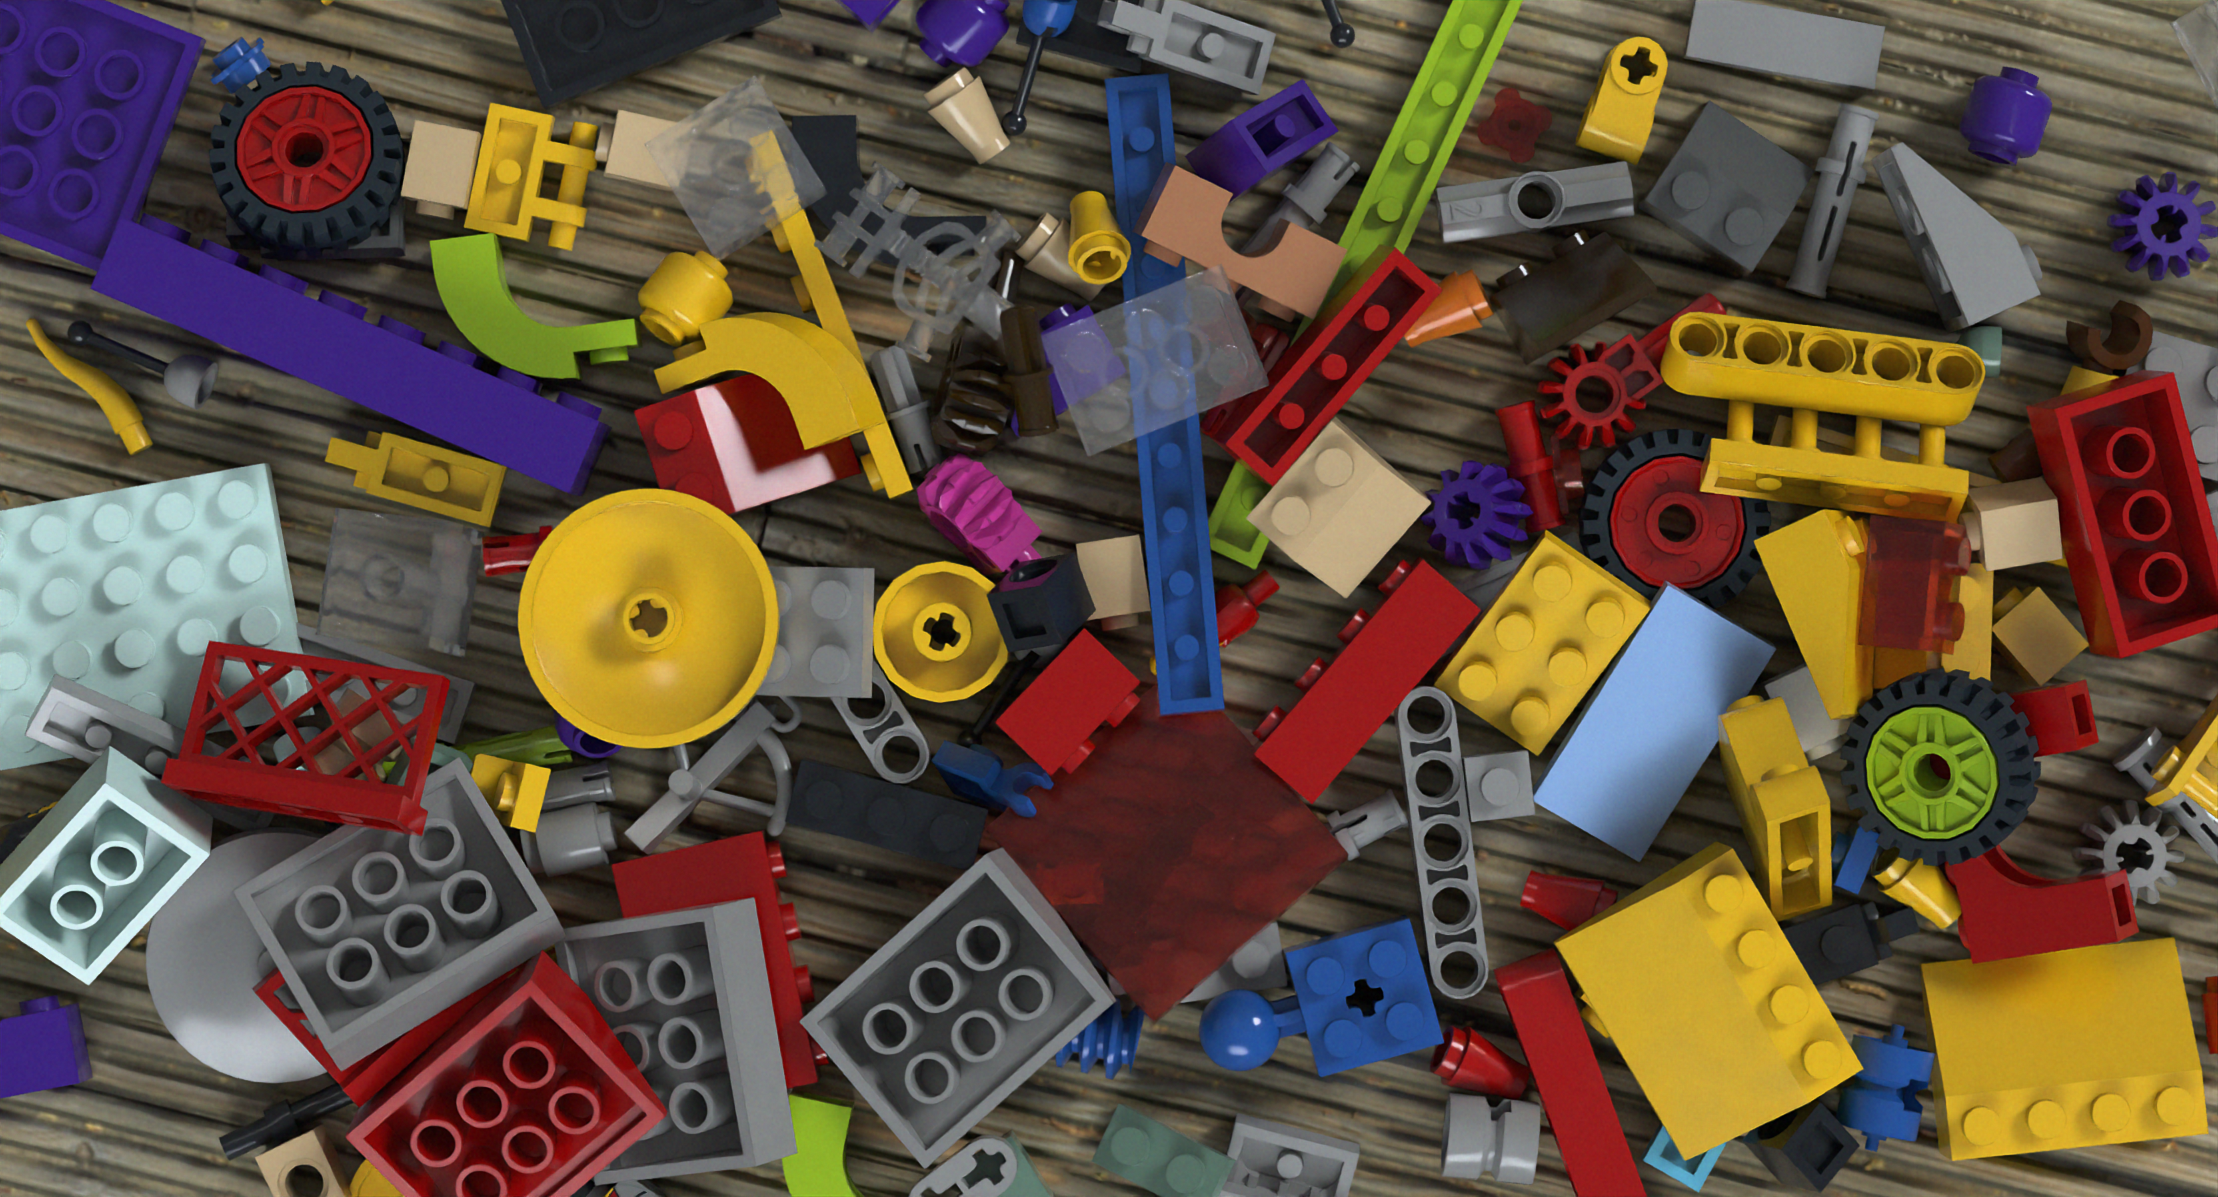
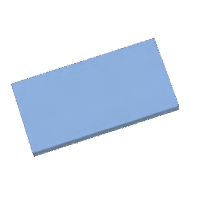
(1651, 721)

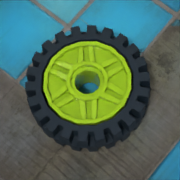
(1986, 758)

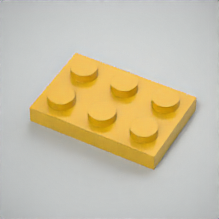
(1542, 642)

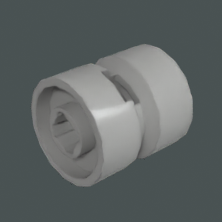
(1490, 1139)

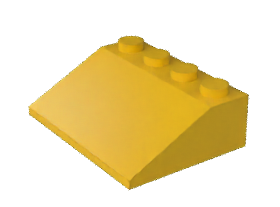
(1708, 1002)
(2062, 1050)

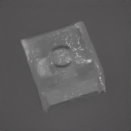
(736, 168)

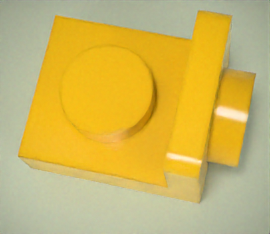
(511, 789)

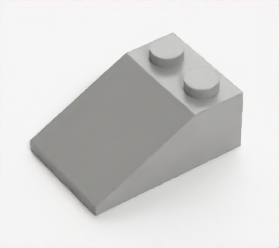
(1960, 249)

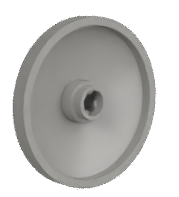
(210, 957)

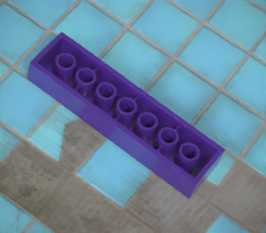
(338, 351)

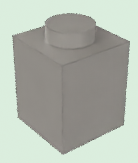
(1498, 785)

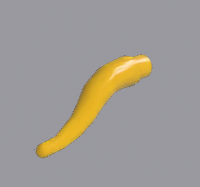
(110, 395)

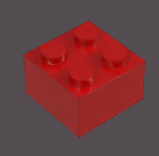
(1069, 704)

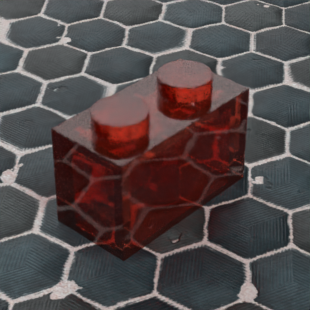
(1913, 585)

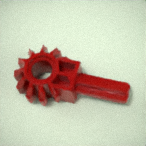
(1625, 370)

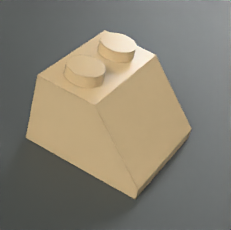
(1338, 509)

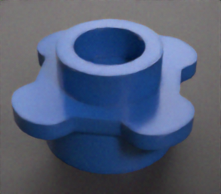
(239, 63)

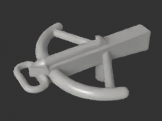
(696, 784)

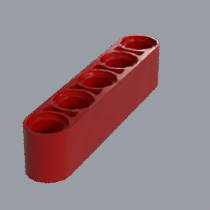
(1568, 1077)

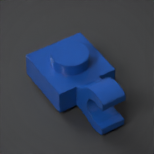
(979, 777)

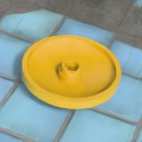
(648, 618)

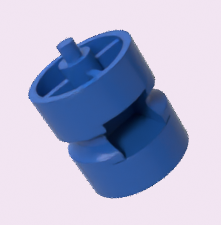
(1884, 1092)

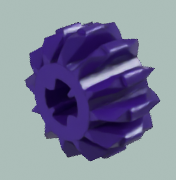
(2143, 213)
(1455, 510)

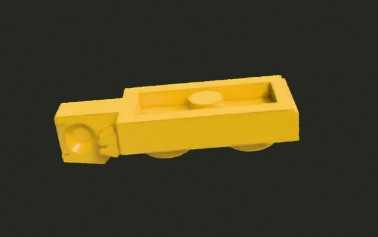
(423, 475)

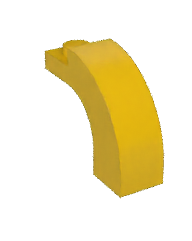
(802, 361)

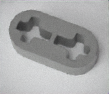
(963, 1162)

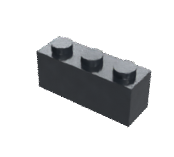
(887, 814)

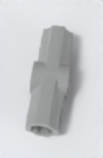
(1575, 196)

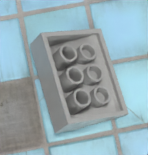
(399, 924)
(960, 1006)
(701, 1027)

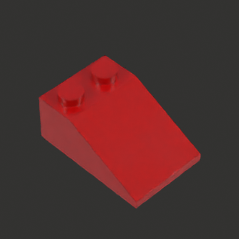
(737, 447)

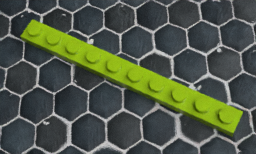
(1390, 203)

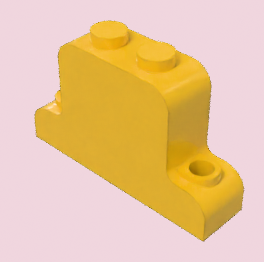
(1778, 805)

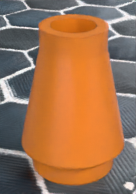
(1454, 311)

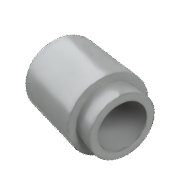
(570, 840)

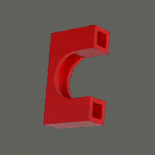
(729, 871)
(2024, 914)

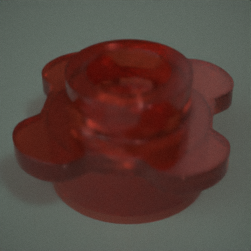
(1512, 107)

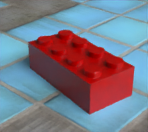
(2130, 511)

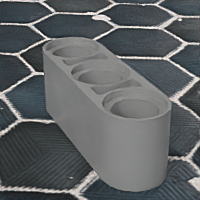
(891, 722)

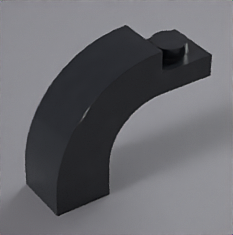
(834, 153)

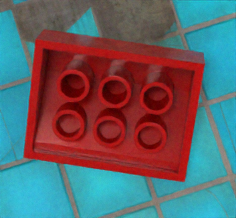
(510, 1098)

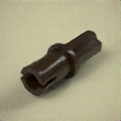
(1028, 371)

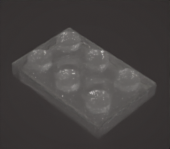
(1155, 360)

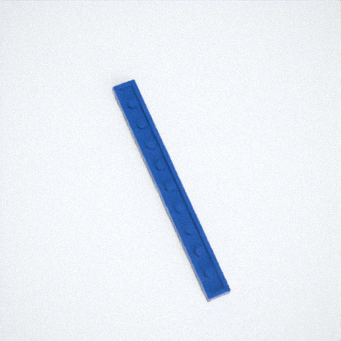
(1170, 456)

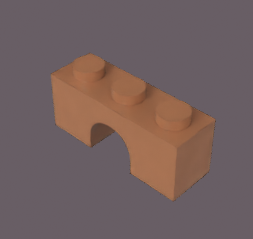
(1288, 270)

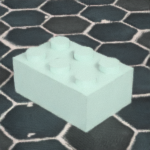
(101, 865)

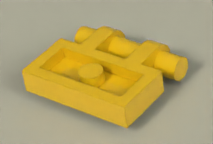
(512, 172)

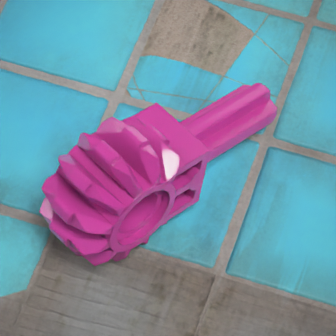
(978, 515)

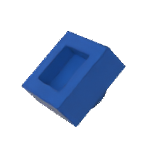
(1852, 857)

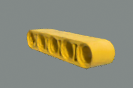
(1849, 355)

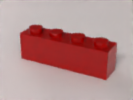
(1327, 364)
(1364, 679)

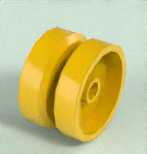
(905, 637)

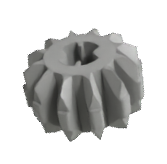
(2128, 829)

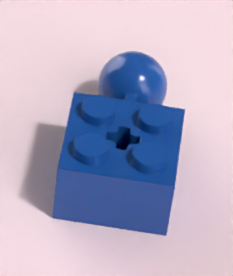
(1244, 1028)

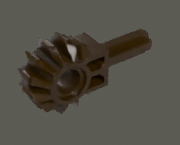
(972, 393)

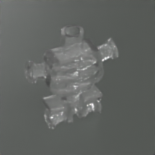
(973, 299)

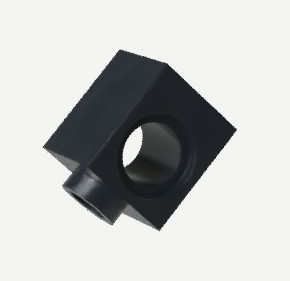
(1041, 602)
(1803, 1146)

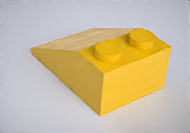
(1819, 583)

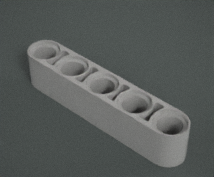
(1454, 871)

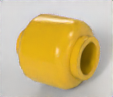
(683, 295)

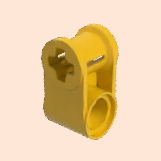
(1622, 112)

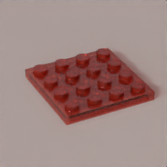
(1168, 849)

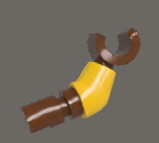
(2123, 348)

